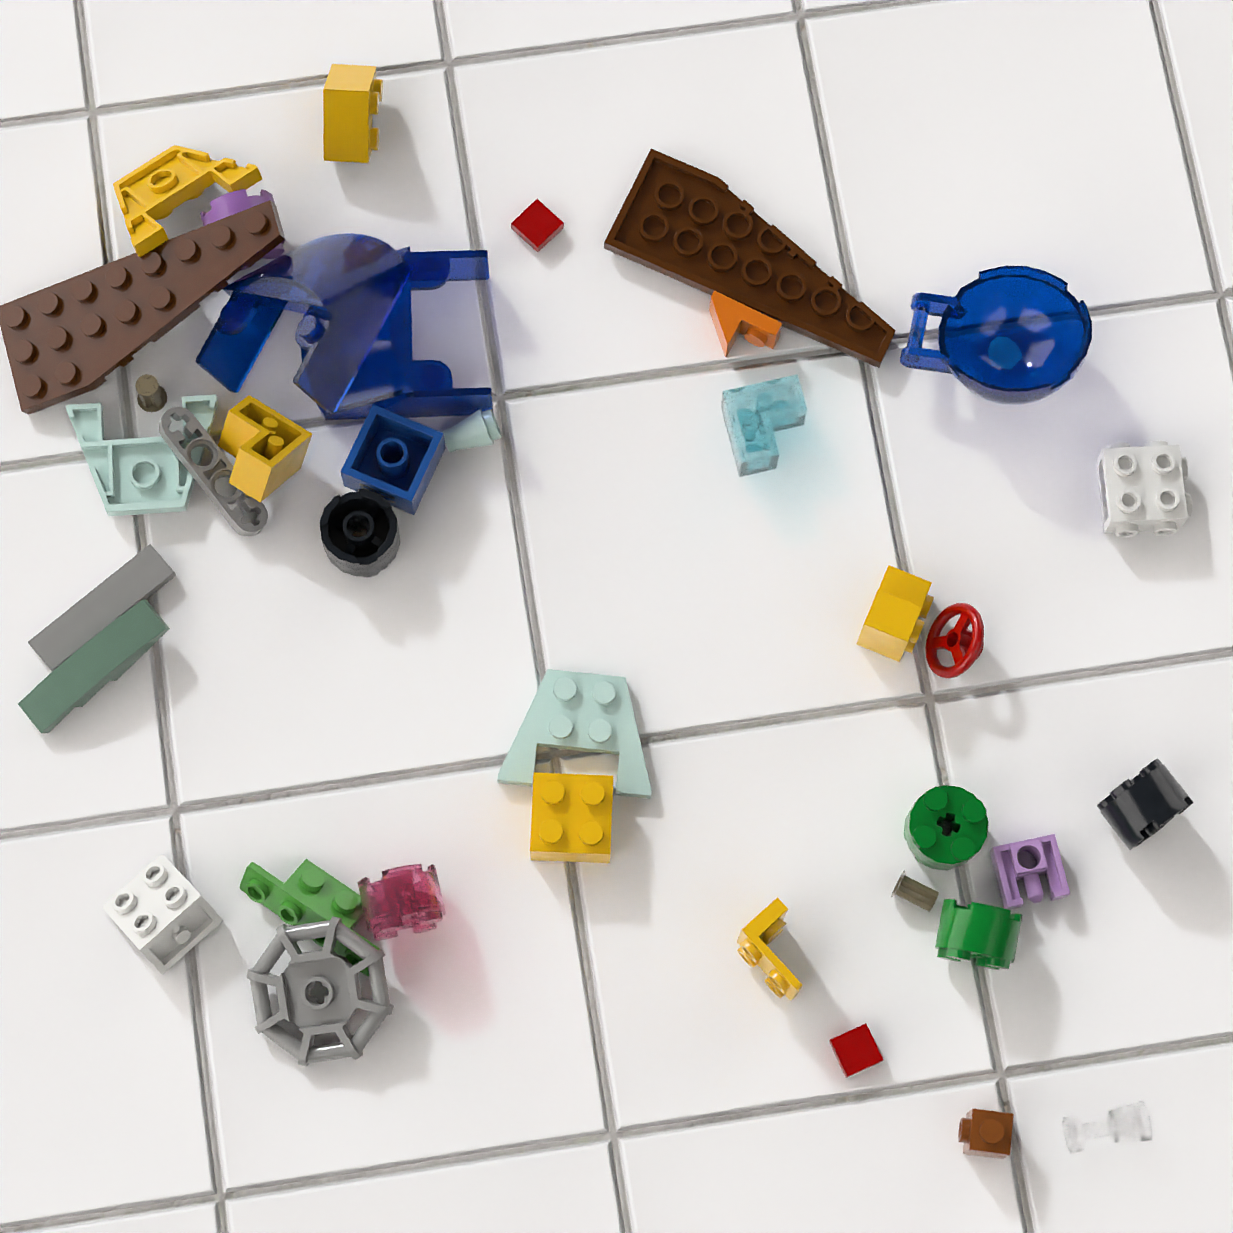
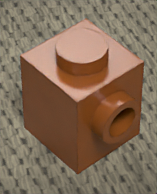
(986, 1133)

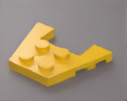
(169, 181)

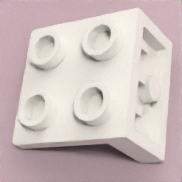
(162, 913)

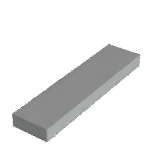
(101, 606)

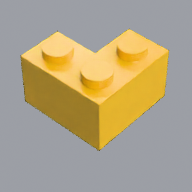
(348, 105)
(264, 445)
(894, 613)

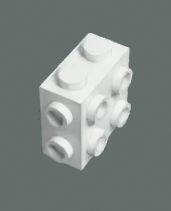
(1143, 488)

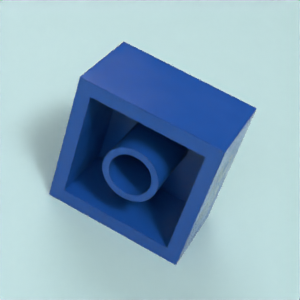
(393, 458)

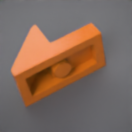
(734, 318)

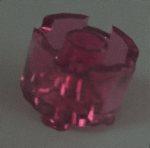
(402, 901)

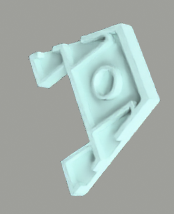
(139, 472)
(580, 715)

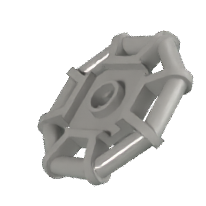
(334, 973)

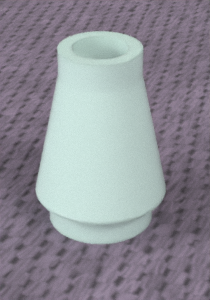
(473, 431)

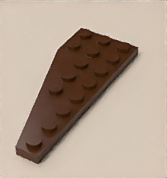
(712, 240)
(90, 324)

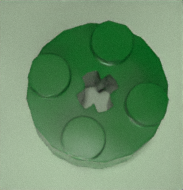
(966, 817)
(978, 933)

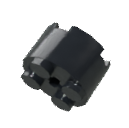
(359, 511)
(1144, 804)

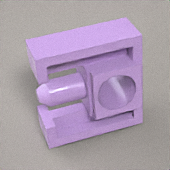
(1047, 862)

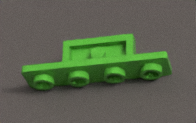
(307, 898)

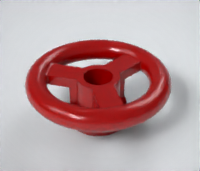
(962, 642)

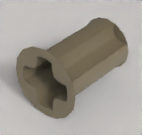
(150, 395)
(915, 892)

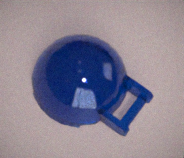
(1004, 335)

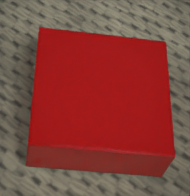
(537, 225)
(856, 1050)

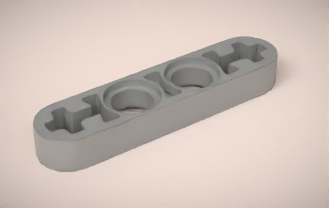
(207, 475)

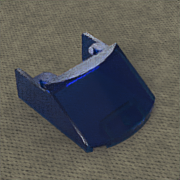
(342, 287)
(390, 373)

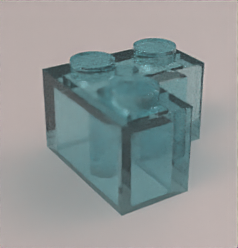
(754, 415)

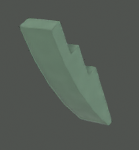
(93, 666)

